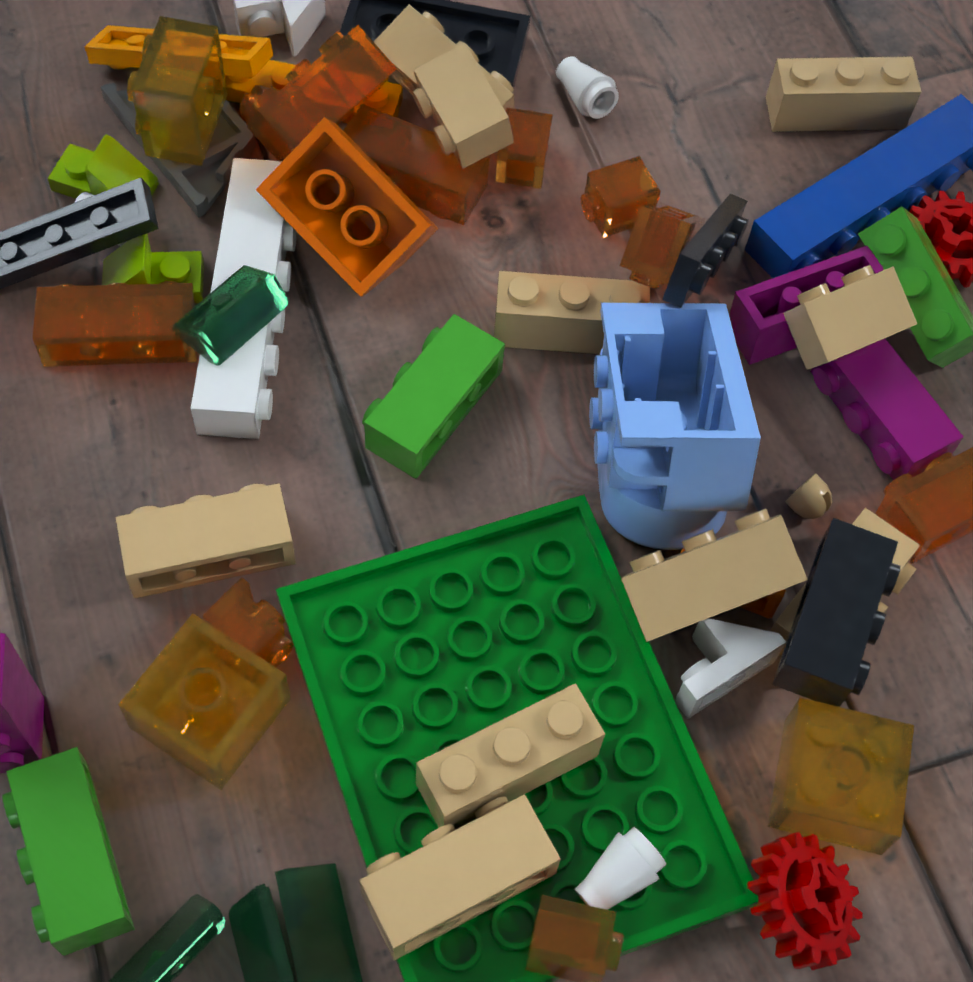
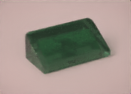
(232, 314)
(318, 924)
(260, 938)
(174, 943)

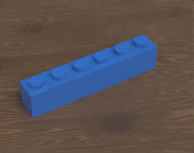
(891, 175)

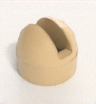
(811, 498)

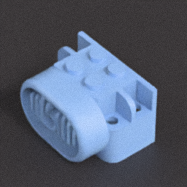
(671, 421)

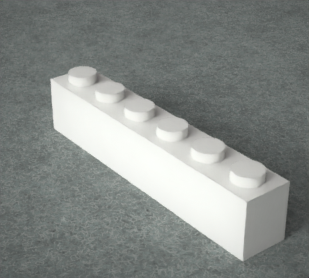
(234, 395)

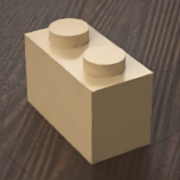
(462, 105)
(849, 318)

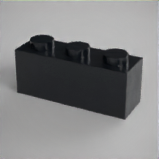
(838, 615)

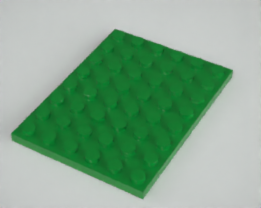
(469, 633)

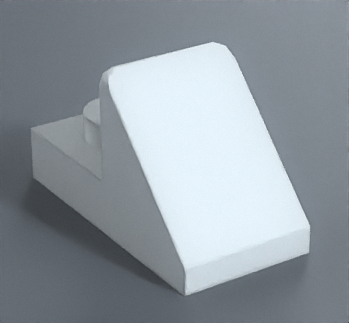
(270, 17)
(732, 657)

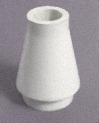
(589, 89)
(621, 871)

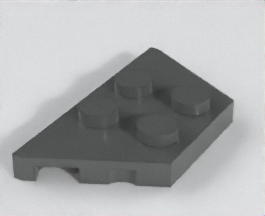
(195, 183)

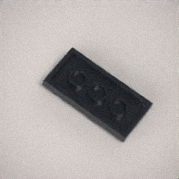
(491, 33)

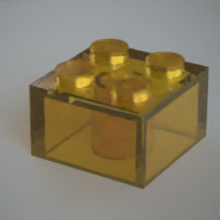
(178, 90)
(206, 701)
(842, 776)

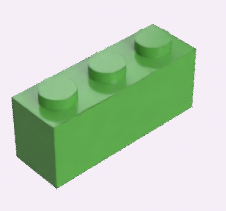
(941, 314)
(433, 395)
(66, 853)

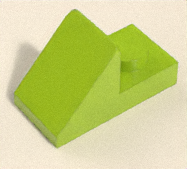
(97, 170)
(139, 265)

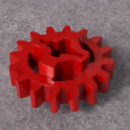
(950, 231)
(805, 901)

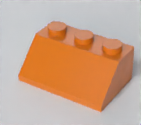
(346, 207)

